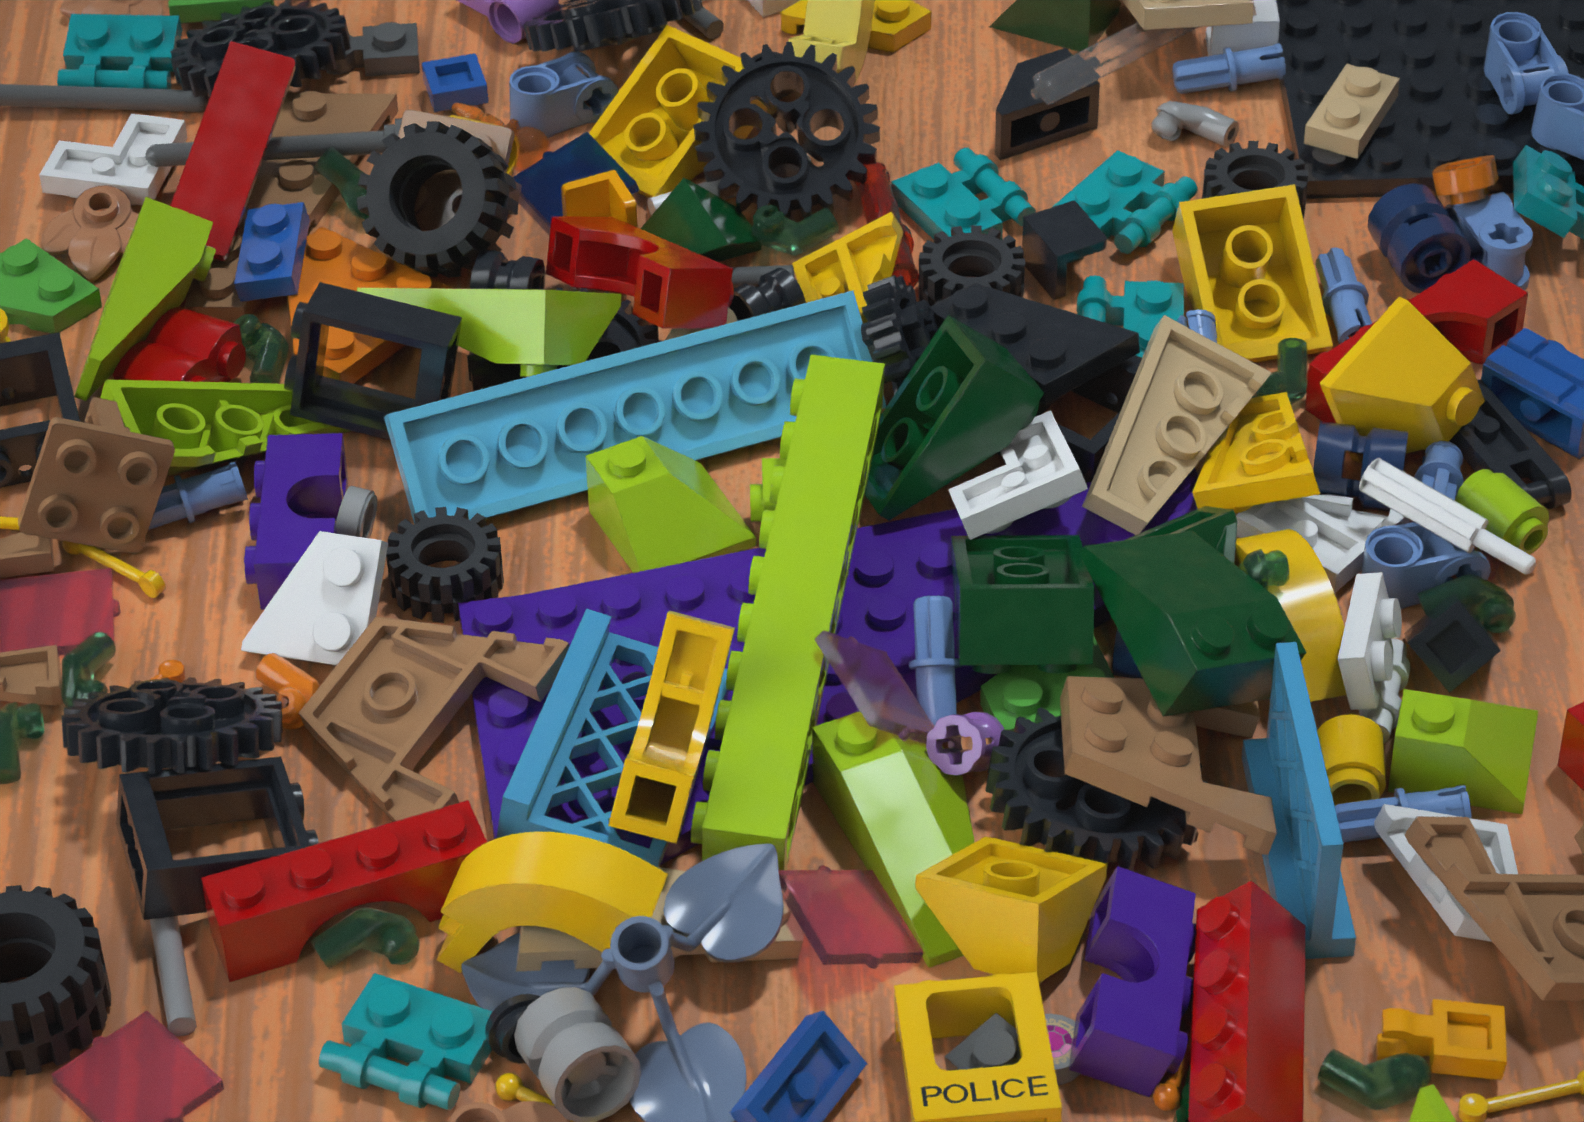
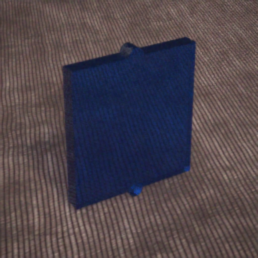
(571, 162)

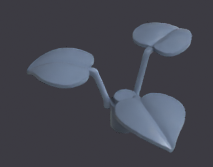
(724, 904)

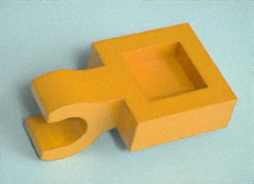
(1455, 1035)

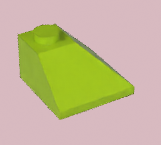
(661, 506)
(1466, 743)

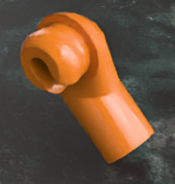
(291, 684)

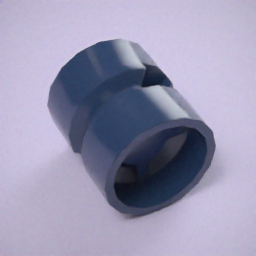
(1417, 236)
(1330, 452)

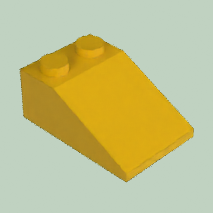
(656, 109)
(1252, 270)

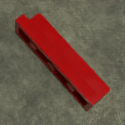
(233, 140)

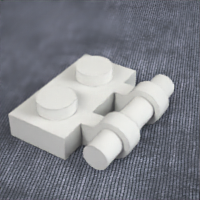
(1369, 657)

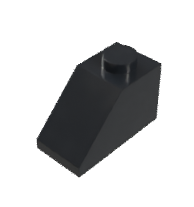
(1031, 123)

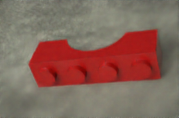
(667, 281)
(1468, 307)
(273, 906)

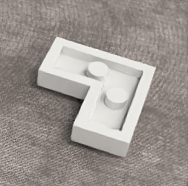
(81, 166)
(1036, 476)

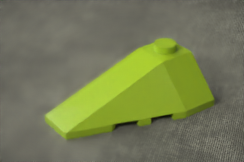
(151, 279)
(519, 324)
(209, 419)
(895, 814)

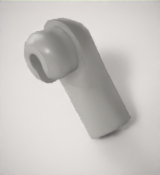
(1197, 119)

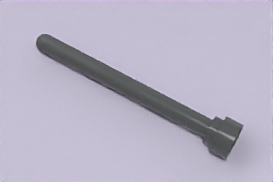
(101, 98)
(289, 146)

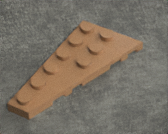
(291, 182)

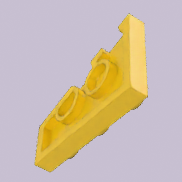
(1257, 459)

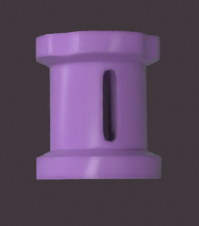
(951, 730)

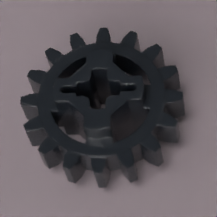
(896, 327)

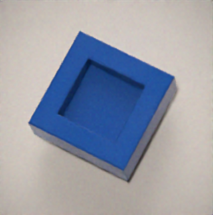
(455, 81)

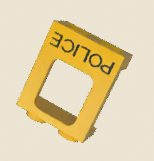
(987, 1094)

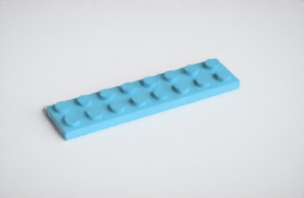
(688, 393)

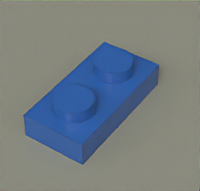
(272, 251)
(803, 1076)

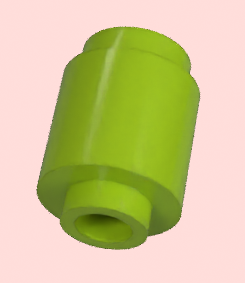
(1509, 509)

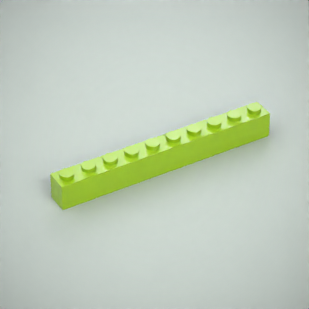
(797, 594)

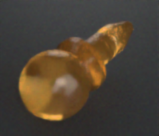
(532, 141)

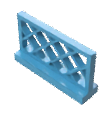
(558, 739)
(1308, 842)

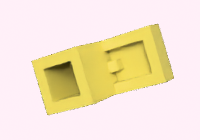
(839, 29)

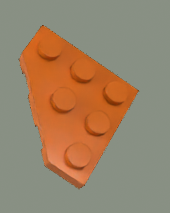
(350, 265)

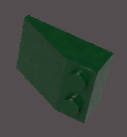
(948, 417)
(1022, 602)
(1190, 620)

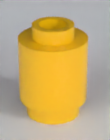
(1353, 758)

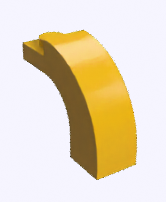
(1309, 607)
(672, 728)
(547, 883)

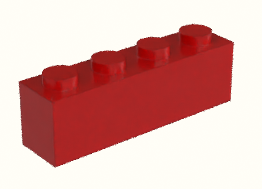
(1247, 1011)

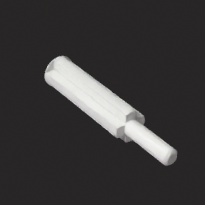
(1439, 514)

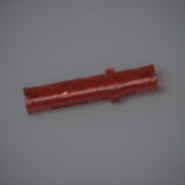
(878, 200)

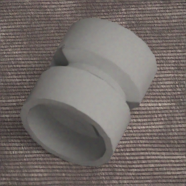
(577, 1055)

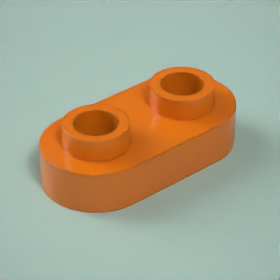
(1465, 179)

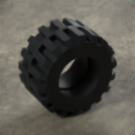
(401, 173)
(65, 981)

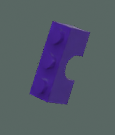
(299, 496)
(1132, 1025)

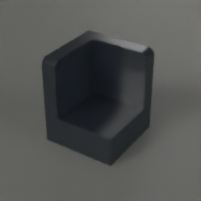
(1056, 239)
(1452, 642)

